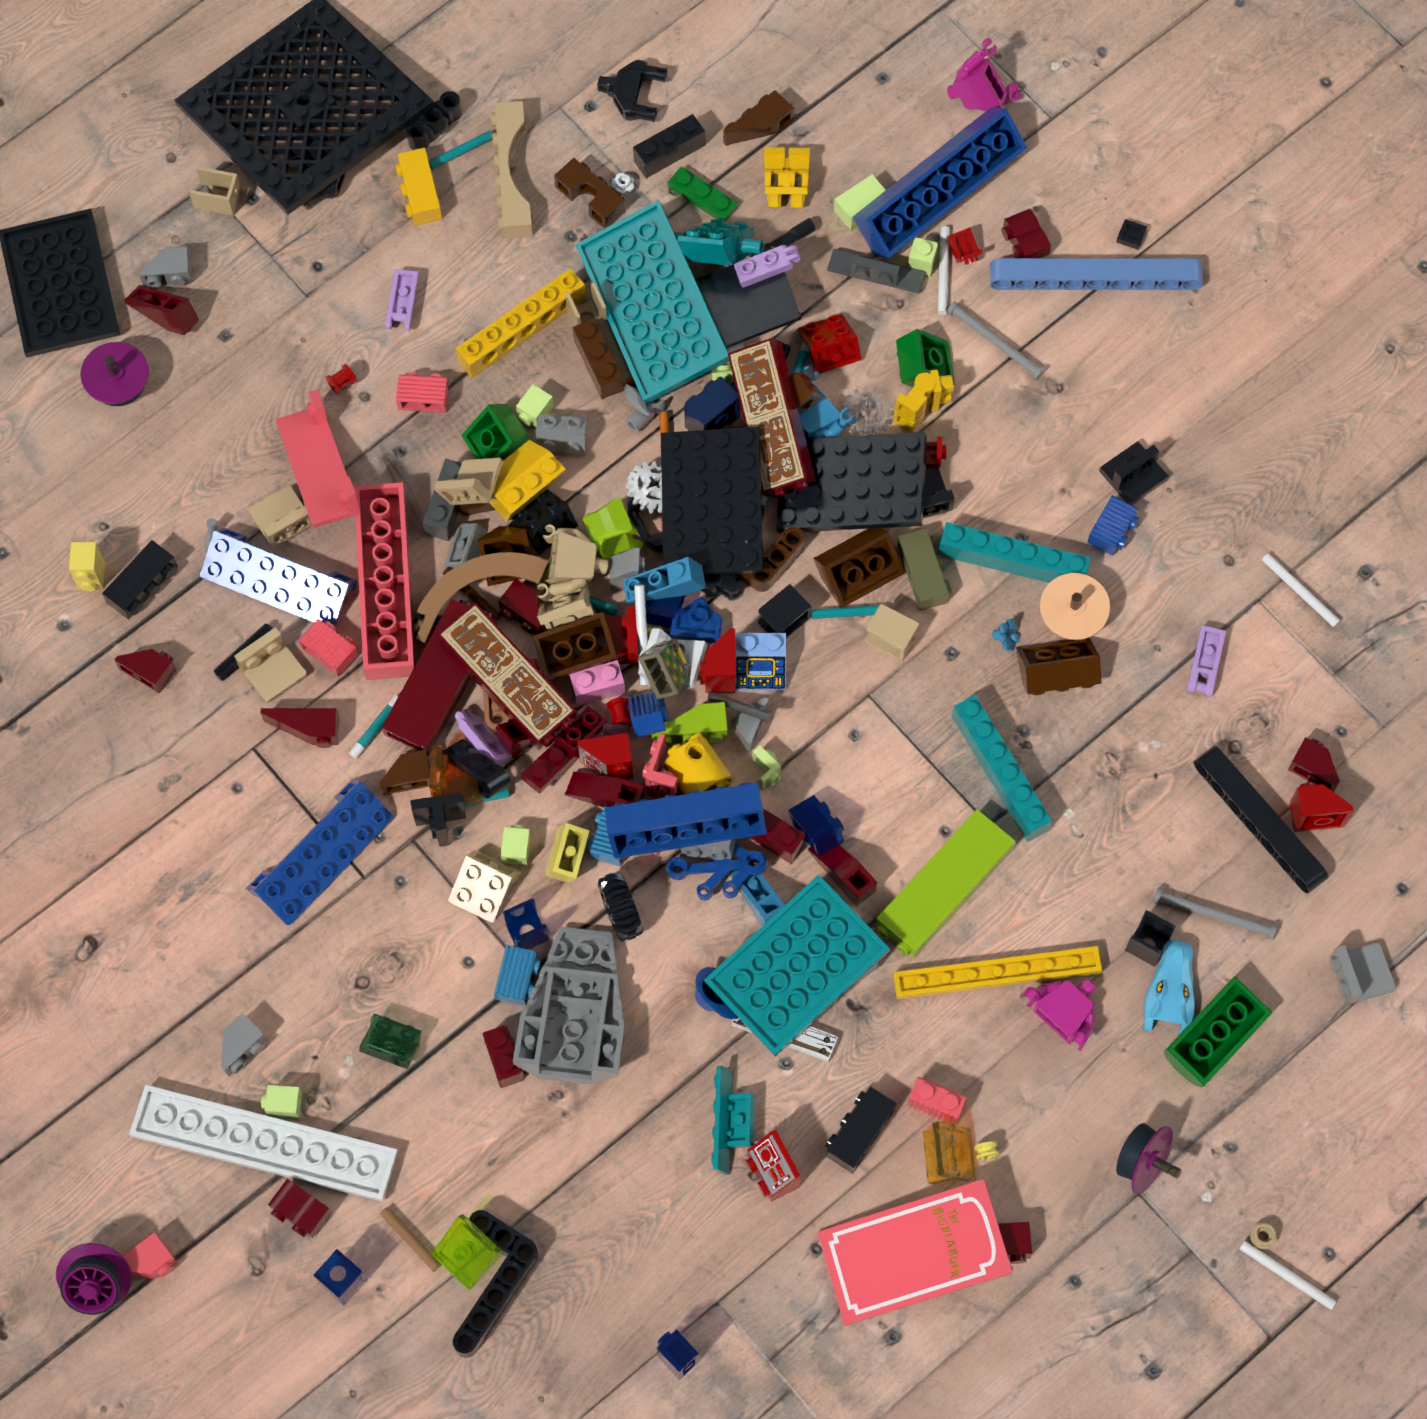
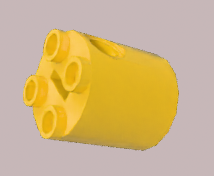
(697, 766)

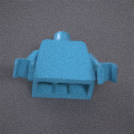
(823, 418)

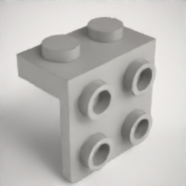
(1361, 972)

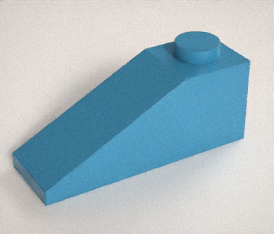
(760, 897)

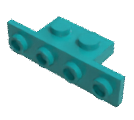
(733, 1120)

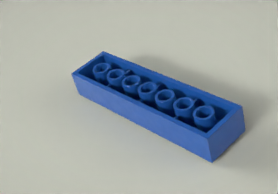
(939, 182)

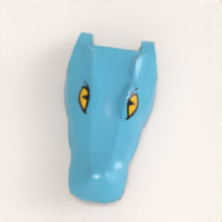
(1171, 989)

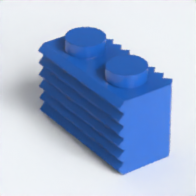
(1113, 525)
(647, 714)

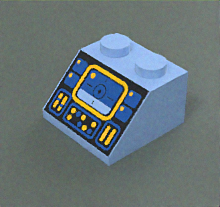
(761, 661)

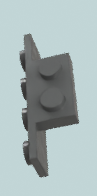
(876, 271)

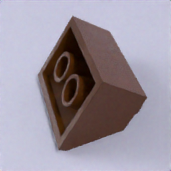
(602, 357)
(859, 565)
(575, 646)
(1059, 666)

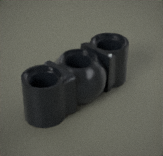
(441, 113)

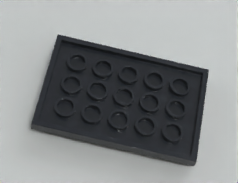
(59, 283)
(860, 484)
(713, 499)

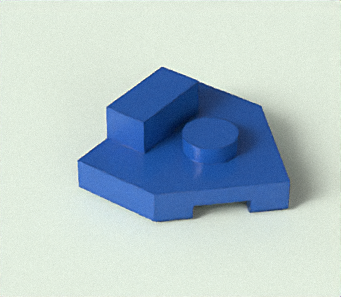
(697, 623)

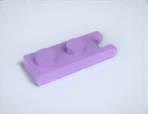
(402, 298)

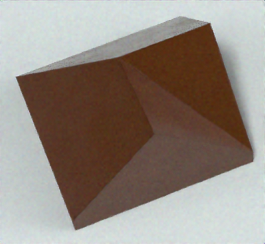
(503, 540)

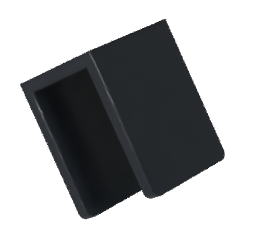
(784, 612)
(1154, 928)

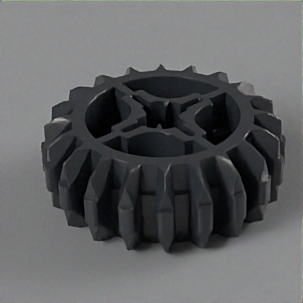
(620, 906)

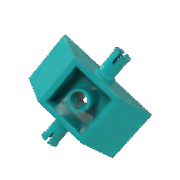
(719, 242)

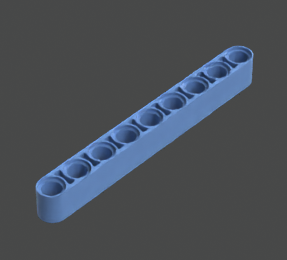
(1095, 274)

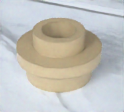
(1266, 1228)

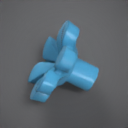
(1007, 634)

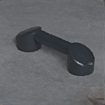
(653, 542)

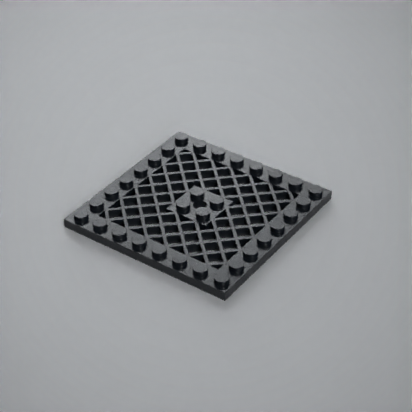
(293, 190)

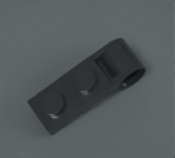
(487, 774)

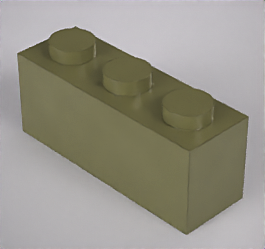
(923, 569)

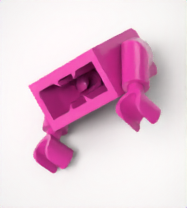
(979, 83)
(1065, 1009)

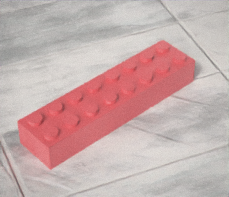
(384, 581)

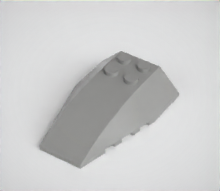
(573, 1012)

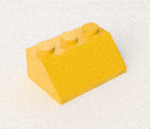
(524, 478)

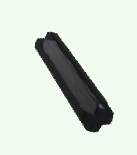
(229, 665)

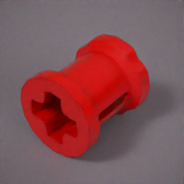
(341, 379)
(619, 711)

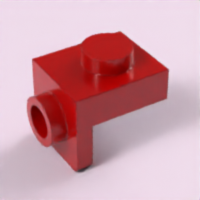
(964, 246)
(935, 453)

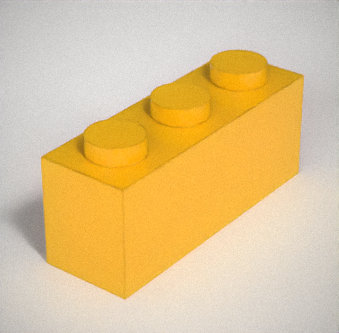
(418, 187)

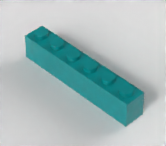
(1009, 554)
(1001, 768)

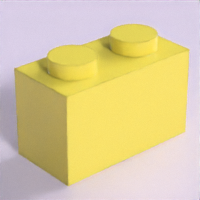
(87, 565)
(566, 852)

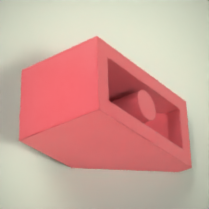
(150, 1258)

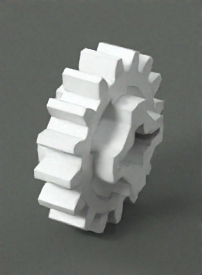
(650, 478)

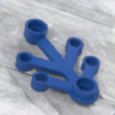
(721, 869)

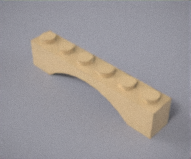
(516, 210)

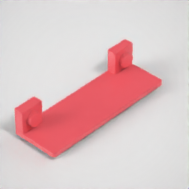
(317, 464)

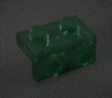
(391, 1041)

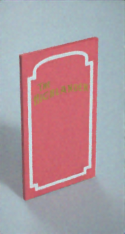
(915, 1252)

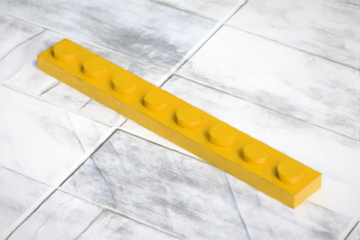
(997, 972)

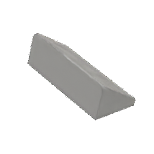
(464, 544)

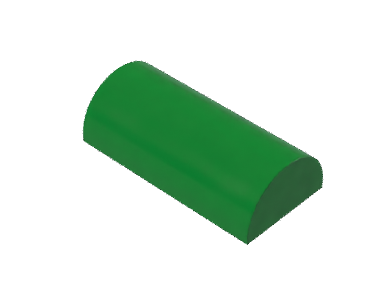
(1217, 1033)

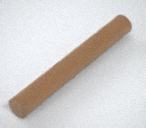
(410, 1239)

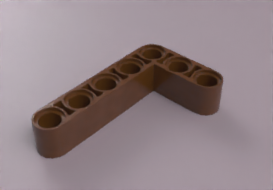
(773, 569)

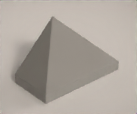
(749, 726)

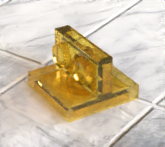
(948, 1153)

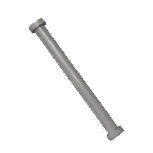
(996, 340)
(1215, 913)

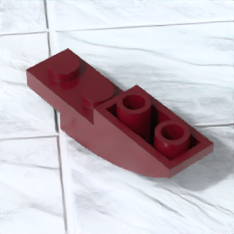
(563, 752)

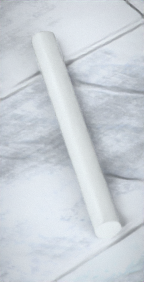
(943, 271)
(1301, 590)
(641, 624)
(1288, 1275)

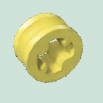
(986, 1151)

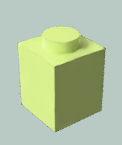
(923, 255)
(532, 404)
(515, 845)
(282, 1101)

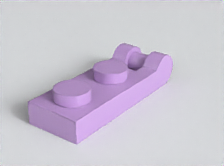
(1206, 660)

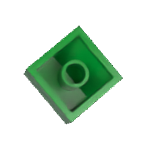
(921, 353)
(495, 433)

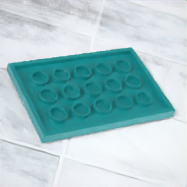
(796, 965)

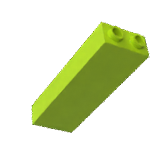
(944, 884)

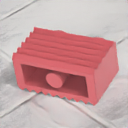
(422, 392)
(328, 646)
(936, 1101)

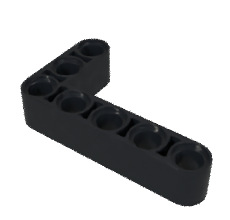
(497, 1283)

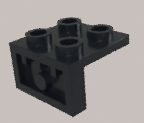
(936, 497)
(544, 511)

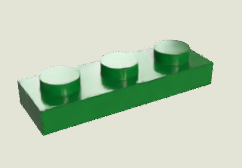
(702, 194)

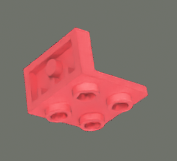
(656, 781)

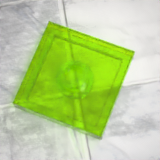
(465, 1251)

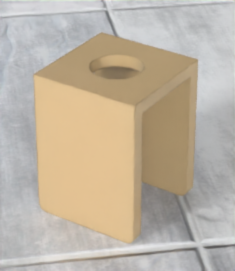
(214, 202)
(595, 307)
(891, 632)

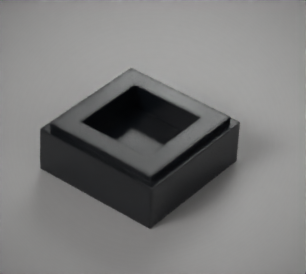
(1131, 234)

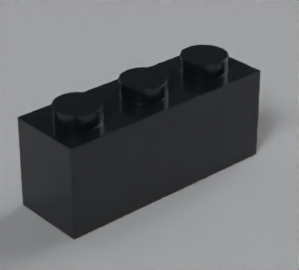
(669, 146)
(140, 580)
(860, 1129)

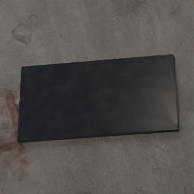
(747, 310)

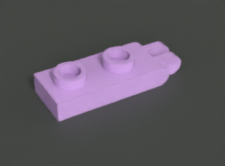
(766, 264)
(482, 737)

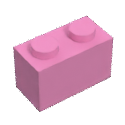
(597, 683)

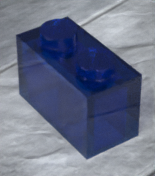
(820, 827)
(677, 1353)

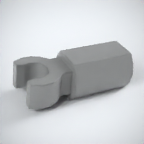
(638, 420)

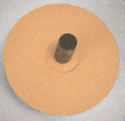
(1074, 606)

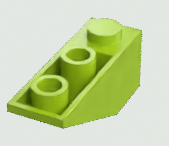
(704, 718)

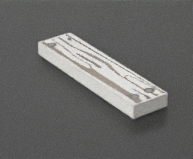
(810, 1041)

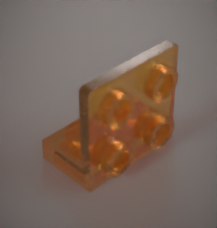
(449, 779)

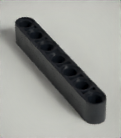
(1261, 819)

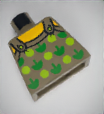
(665, 667)

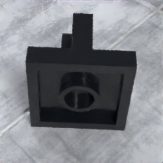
(1134, 472)
(436, 812)

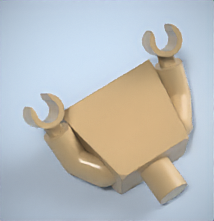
(570, 562)

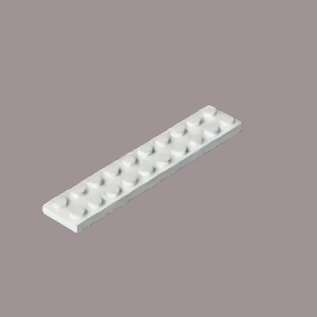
(264, 1143)

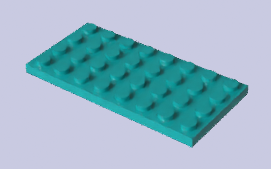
(653, 302)

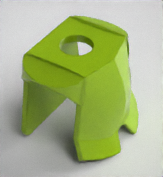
(611, 530)

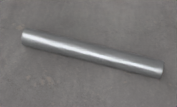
(740, 706)

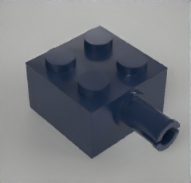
(712, 407)

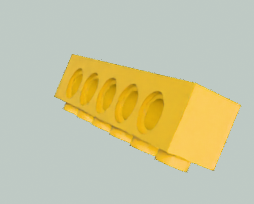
(519, 323)

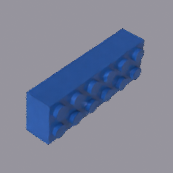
(685, 820)

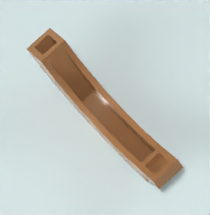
(490, 565)

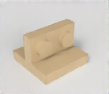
(565, 609)

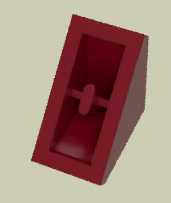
(512, 738)

